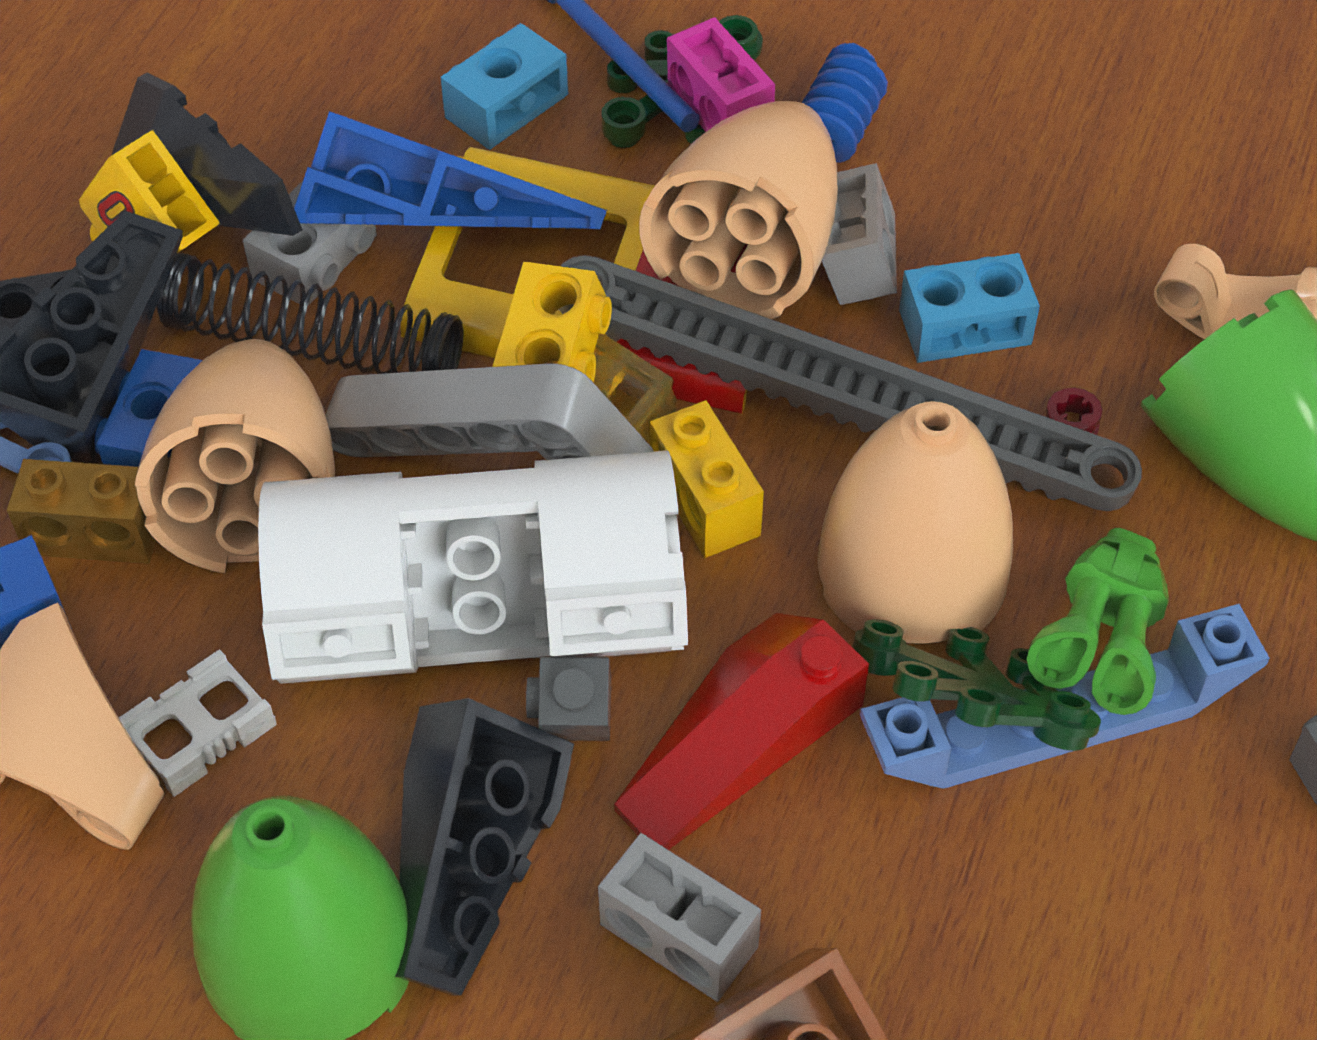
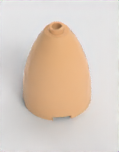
(753, 182)
(230, 428)
(919, 528)

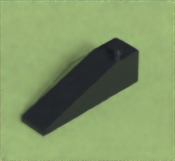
(84, 336)
(470, 814)

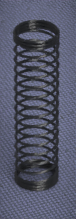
(439, 340)

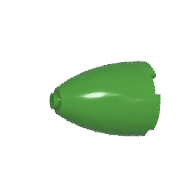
(1249, 411)
(297, 924)

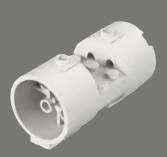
(471, 567)

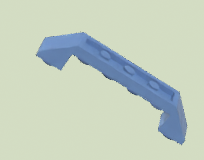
(1201, 665)

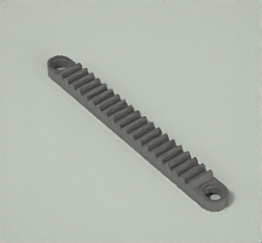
(850, 382)

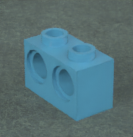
(968, 307)

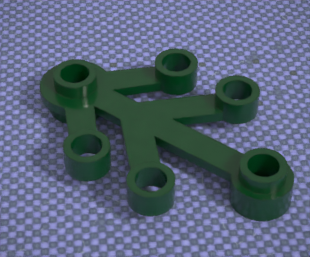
(626, 117)
(978, 685)

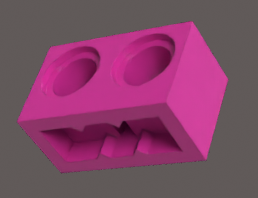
(715, 73)

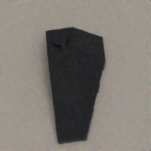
(229, 179)

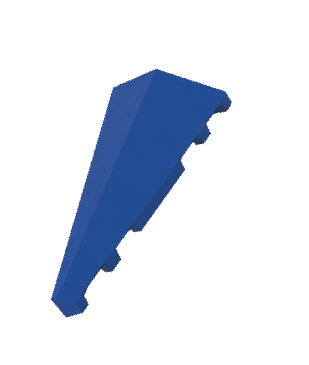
(389, 180)

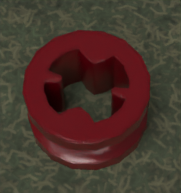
(1076, 401)

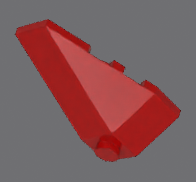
(744, 721)

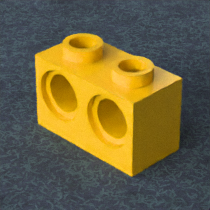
(537, 335)
(712, 481)

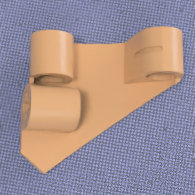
(1206, 298)
(66, 735)

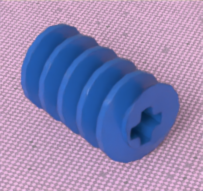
(847, 96)

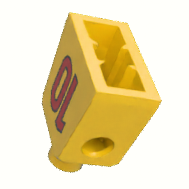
(149, 184)

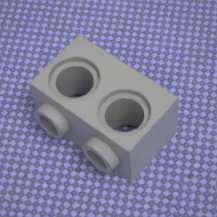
(863, 238)
(311, 255)
(679, 916)

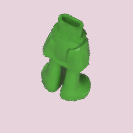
(1115, 585)

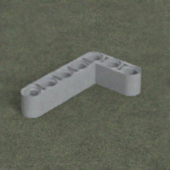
(478, 412)

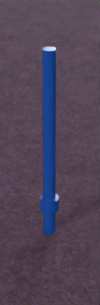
(631, 63)

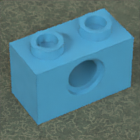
(504, 85)

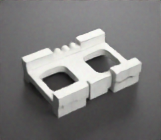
(208, 734)

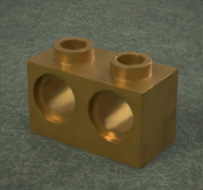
(81, 511)

